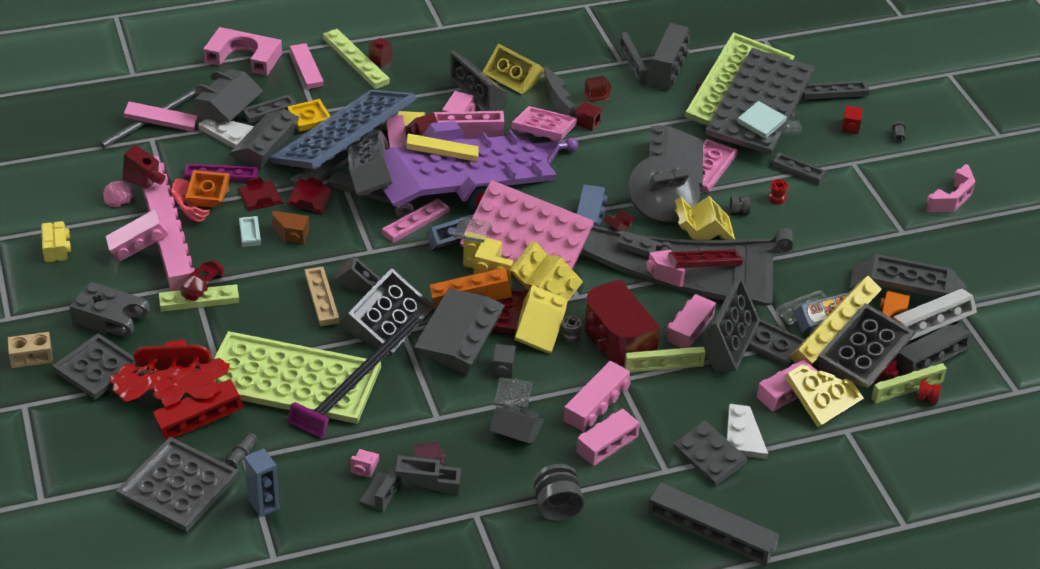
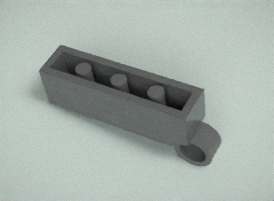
(934, 348)

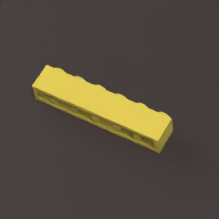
(835, 321)

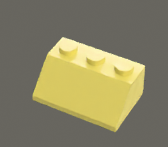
(513, 69)

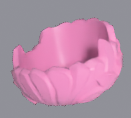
(117, 194)

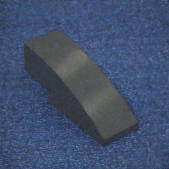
(429, 474)

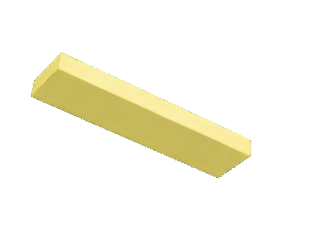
(442, 147)

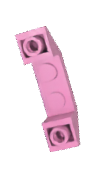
(944, 202)

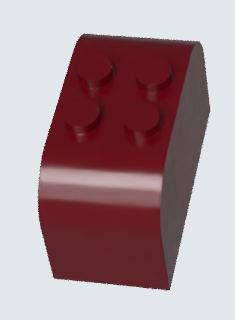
(619, 322)

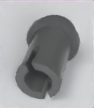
(898, 129)

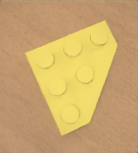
(822, 393)

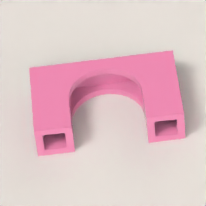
(226, 41)

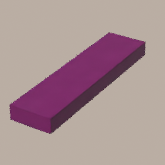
(237, 174)

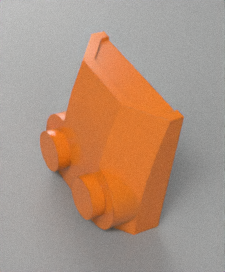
(207, 188)

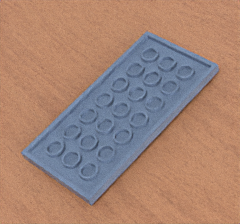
(342, 129)

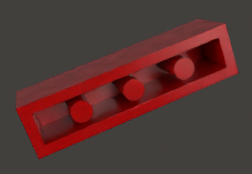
(194, 413)

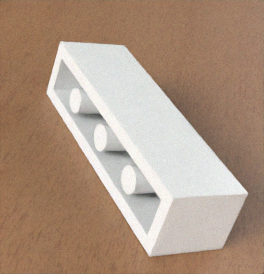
(938, 312)

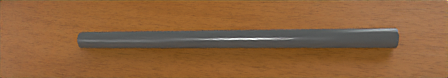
(139, 124)

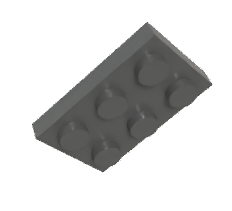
(710, 453)

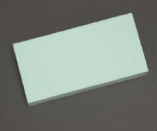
(249, 231)

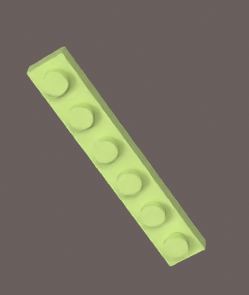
(356, 58)

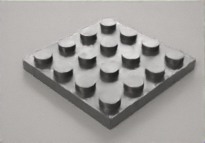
(177, 484)

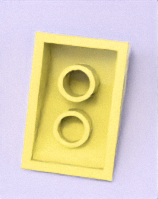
(540, 319)

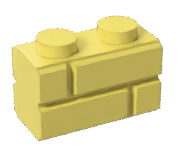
(55, 241)

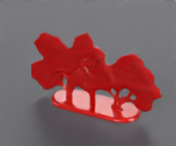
(173, 373)

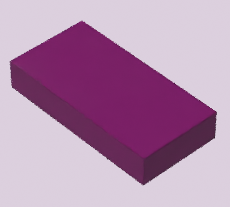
(308, 420)

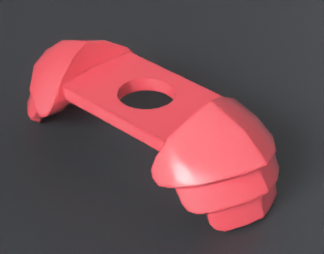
(179, 191)

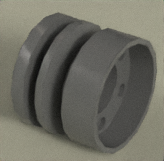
(558, 492)

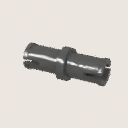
(241, 450)

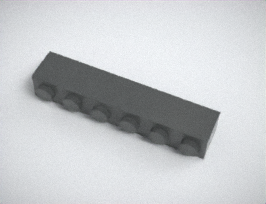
(713, 523)

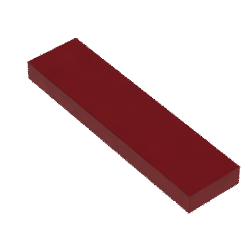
(706, 258)

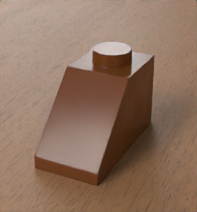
(291, 227)

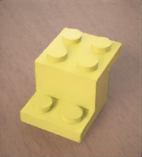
(704, 220)
(486, 257)
(546, 272)

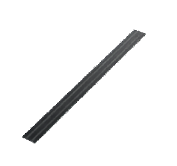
(367, 365)

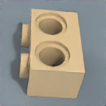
(30, 350)

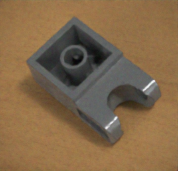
(107, 310)

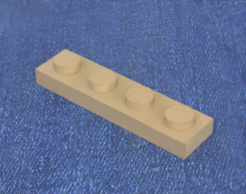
(321, 296)

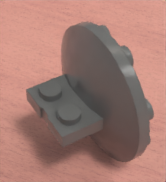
(657, 185)

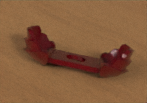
(195, 285)

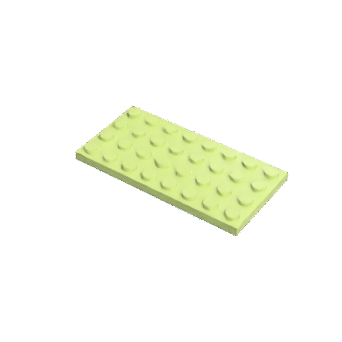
(722, 75)
(288, 373)

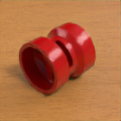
(778, 191)
(932, 396)

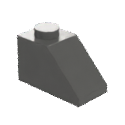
(356, 276)

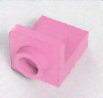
(364, 463)

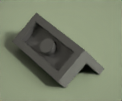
(381, 490)

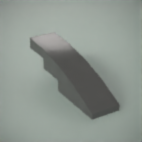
(557, 93)

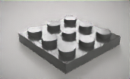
(92, 365)

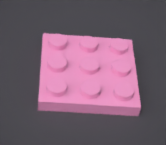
(544, 123)

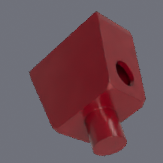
(141, 168)

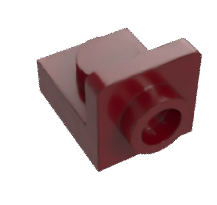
(620, 221)

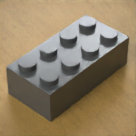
(670, 57)

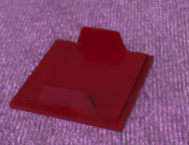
(259, 194)
(310, 195)

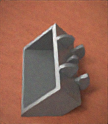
(226, 95)

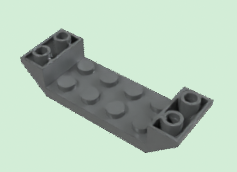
(369, 163)
(907, 275)

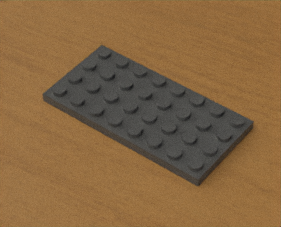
(766, 79)

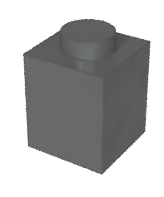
(503, 360)

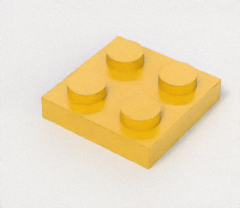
(309, 113)

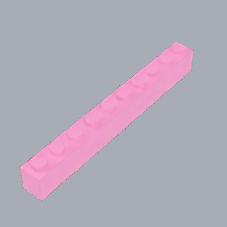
(171, 247)

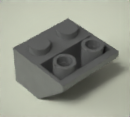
(516, 424)

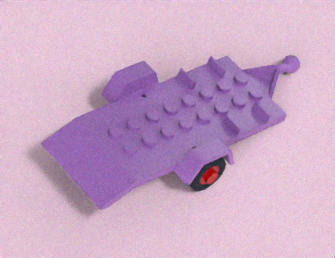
(500, 158)

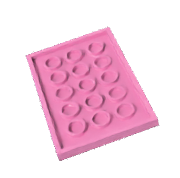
(523, 218)

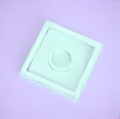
(761, 119)

